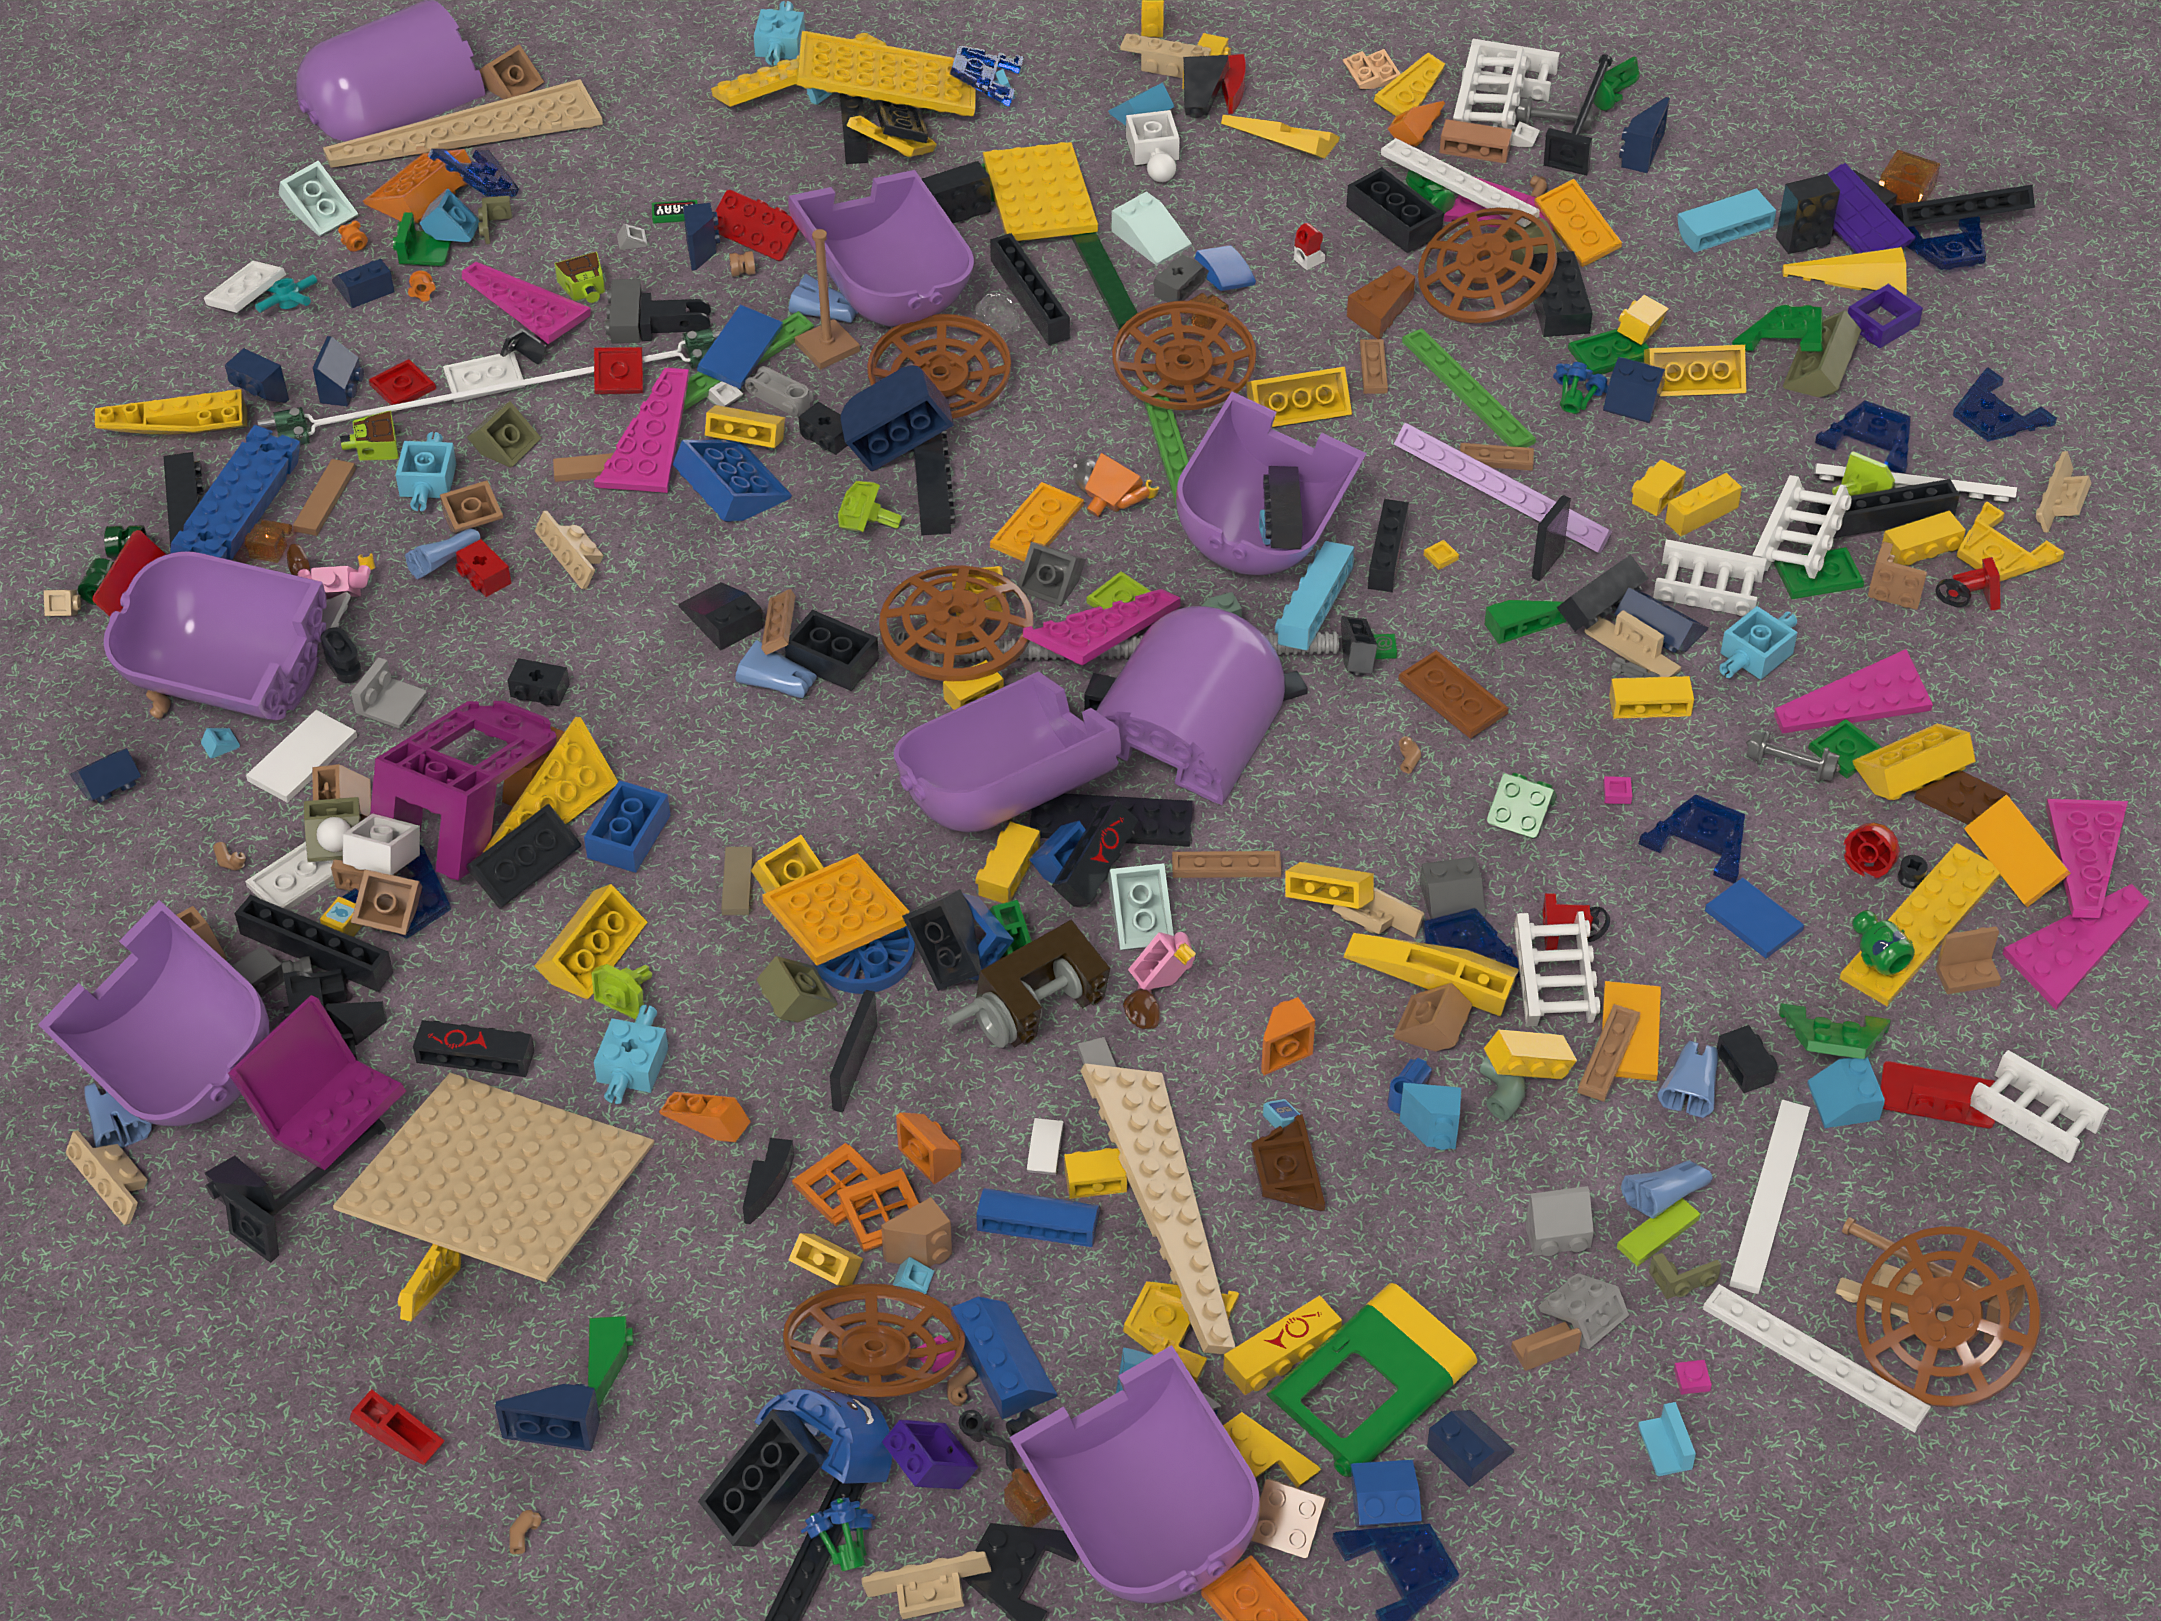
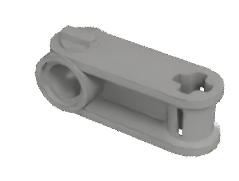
(779, 391)

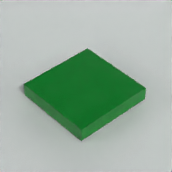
(1847, 742)

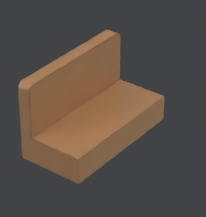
(1546, 1345)

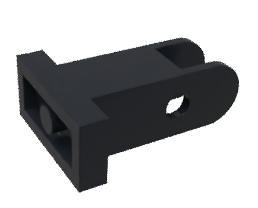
(671, 316)

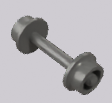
(1526, 110)
(1760, 745)

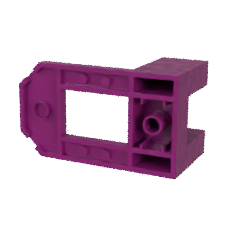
(421, 777)

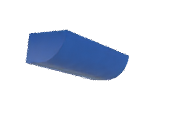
(1037, 1217)

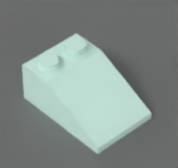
(316, 199)
(1149, 229)
(1139, 904)

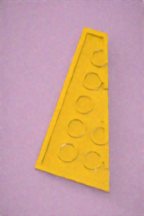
(567, 780)

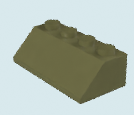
(1822, 372)

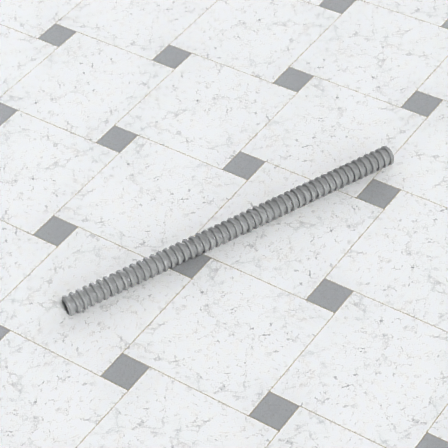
(1321, 643)

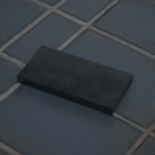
(901, 121)
(523, 856)
(853, 1051)

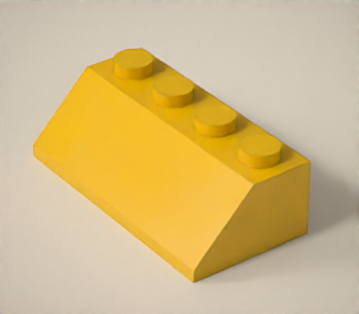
(1700, 369)
(1303, 396)
(1916, 760)
(592, 938)

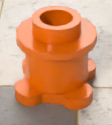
(352, 236)
(421, 285)

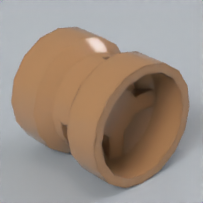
(737, 266)

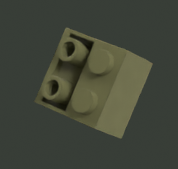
(319, 810)

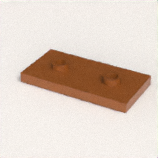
(1453, 694)

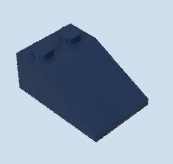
(1644, 137)
(551, 1416)

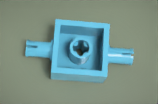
(778, 33)
(425, 470)
(1758, 643)
(631, 1055)

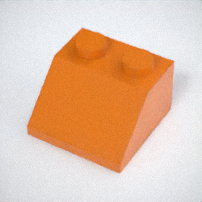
(1287, 1036)
(927, 1146)

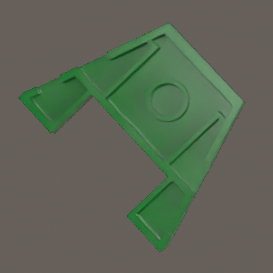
(1787, 322)
(1834, 1038)

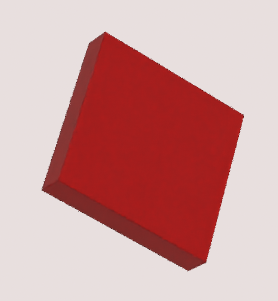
(618, 370)
(402, 383)

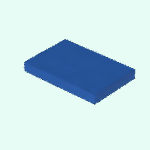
(1754, 918)

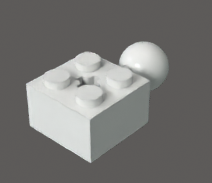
(1154, 142)
(373, 843)

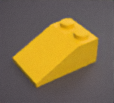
(786, 864)

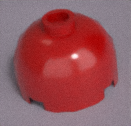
(1874, 845)

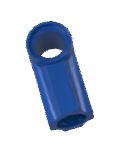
(1414, 1072)

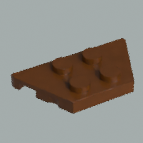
(1960, 796)
(1288, 1166)

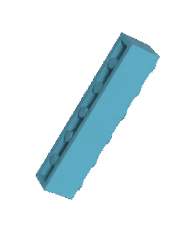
(1315, 595)

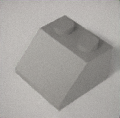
(1559, 1221)

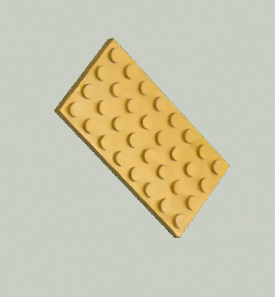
(882, 73)

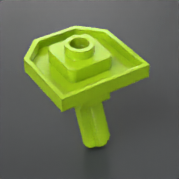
(1865, 476)
(860, 507)
(620, 988)

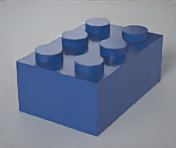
(627, 826)

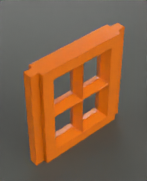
(823, 1168)
(873, 1187)

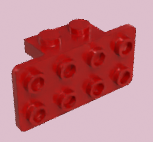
(755, 225)
(133, 557)
(1932, 1094)

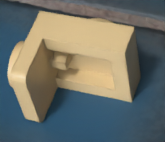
(61, 602)

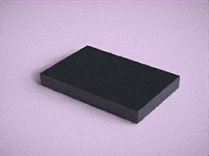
(1551, 537)

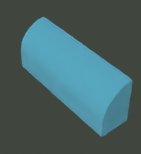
(1726, 220)

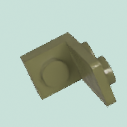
(493, 209)
(1672, 1284)

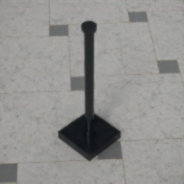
(1571, 150)
(257, 1226)

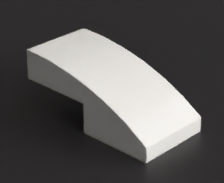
(1522, 135)
(724, 394)
(1045, 1146)

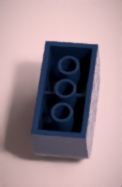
(894, 416)

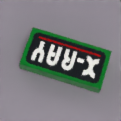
(669, 211)

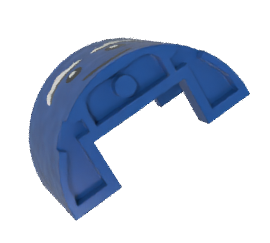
(853, 1425)

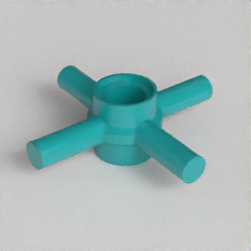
(287, 294)

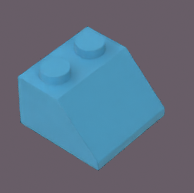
(1149, 101)
(449, 219)
(1847, 1093)
(1431, 1113)

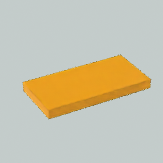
(1578, 222)
(1037, 520)
(2017, 851)
(1642, 1052)

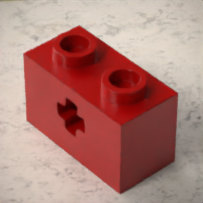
(483, 568)

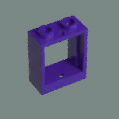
(1903, 308)
(931, 1461)

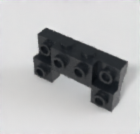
(325, 986)

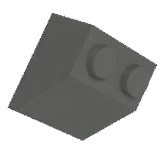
(1050, 573)
(1452, 886)

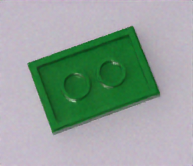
(1602, 351)
(1836, 575)

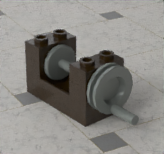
(1013, 986)

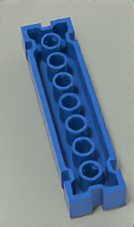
(239, 495)

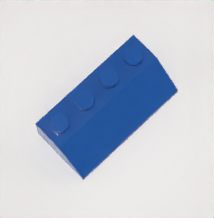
(1002, 1356)

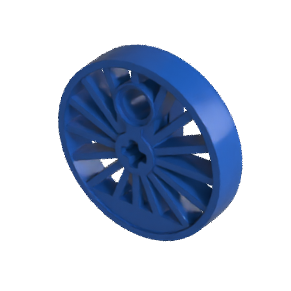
(875, 961)

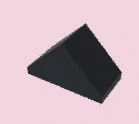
(357, 1018)

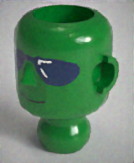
(1882, 944)

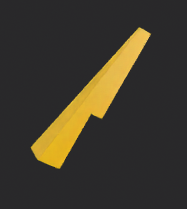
(1309, 141)
(1856, 271)

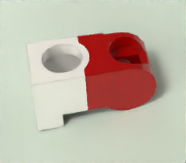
(1308, 245)

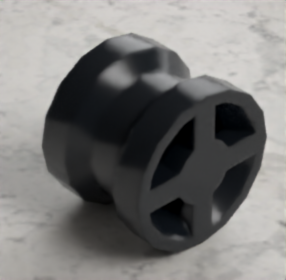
(1912, 871)
(1025, 1420)

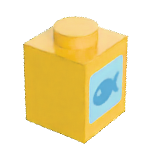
(340, 916)

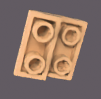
(1371, 70)

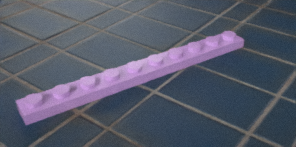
(1497, 484)

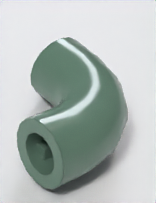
(1509, 1091)

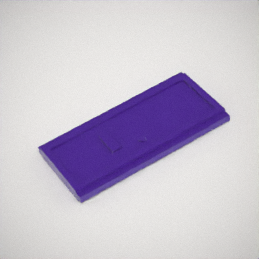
(1863, 218)

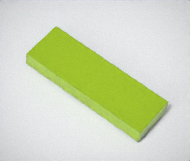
(1658, 1232)

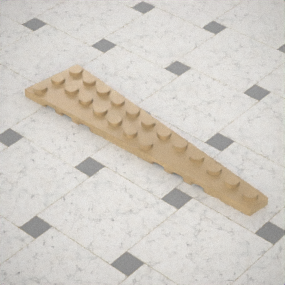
(525, 115)
(1155, 1166)

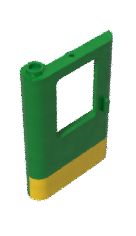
(1403, 1346)

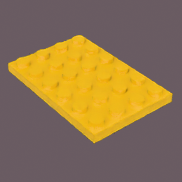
(1040, 191)

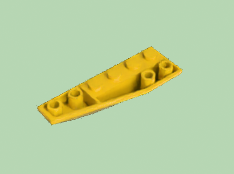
(176, 415)
(1478, 978)

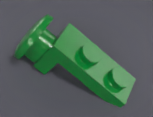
(1615, 81)
(1433, 192)

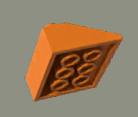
(417, 186)

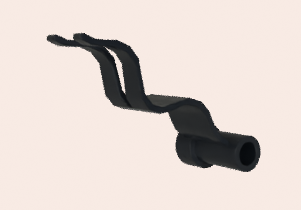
(973, 1425)

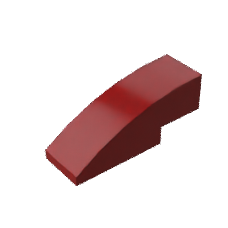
(1234, 82)
(395, 1428)

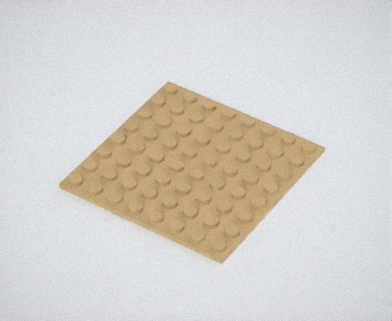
(495, 1176)

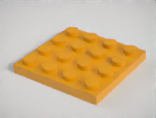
(836, 909)

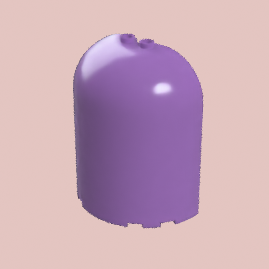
(388, 73)
(888, 251)
(1223, 487)
(219, 633)
(1198, 697)
(1004, 755)
(163, 1024)
(1146, 1484)

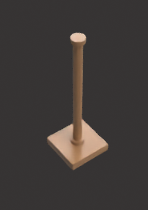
(829, 340)
(2016, 1296)

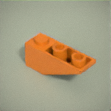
(1415, 122)
(709, 1114)

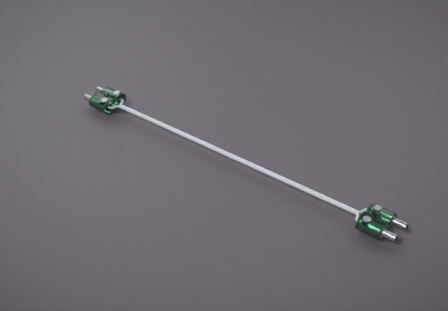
(293, 423)

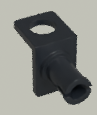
(525, 343)

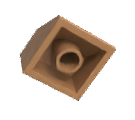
(511, 74)
(470, 507)
(386, 902)
(1434, 1018)
(918, 1234)

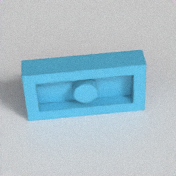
(1668, 1442)

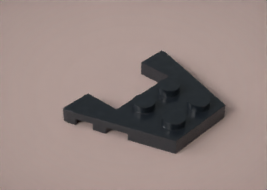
(1013, 1560)

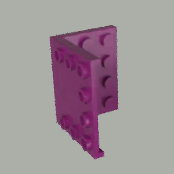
(312, 1087)

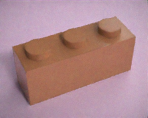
(1475, 141)

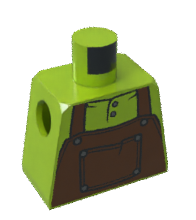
(581, 277)
(373, 437)

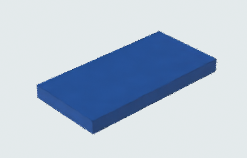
(740, 346)

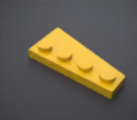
(1411, 86)
(428, 1279)

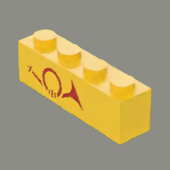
(1281, 1345)

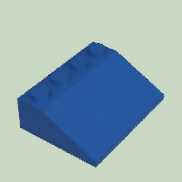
(729, 478)

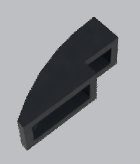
(767, 1178)

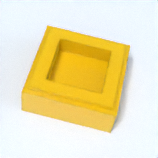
(1441, 554)

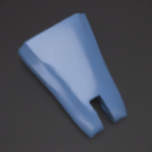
(806, 301)
(431, 556)
(773, 672)
(1692, 1076)
(111, 1121)
(1659, 1190)

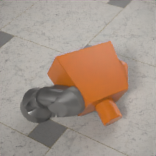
(1110, 484)

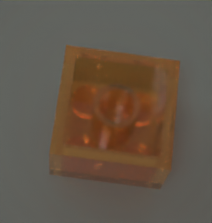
(1910, 177)

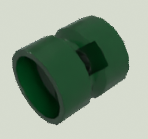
(116, 538)
(94, 576)

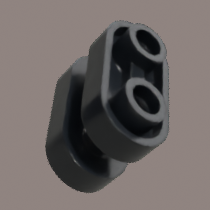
(341, 655)

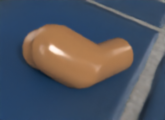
(1539, 185)
(160, 704)
(1410, 752)
(226, 860)
(957, 1385)
(517, 1531)

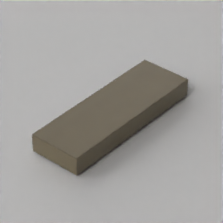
(737, 881)

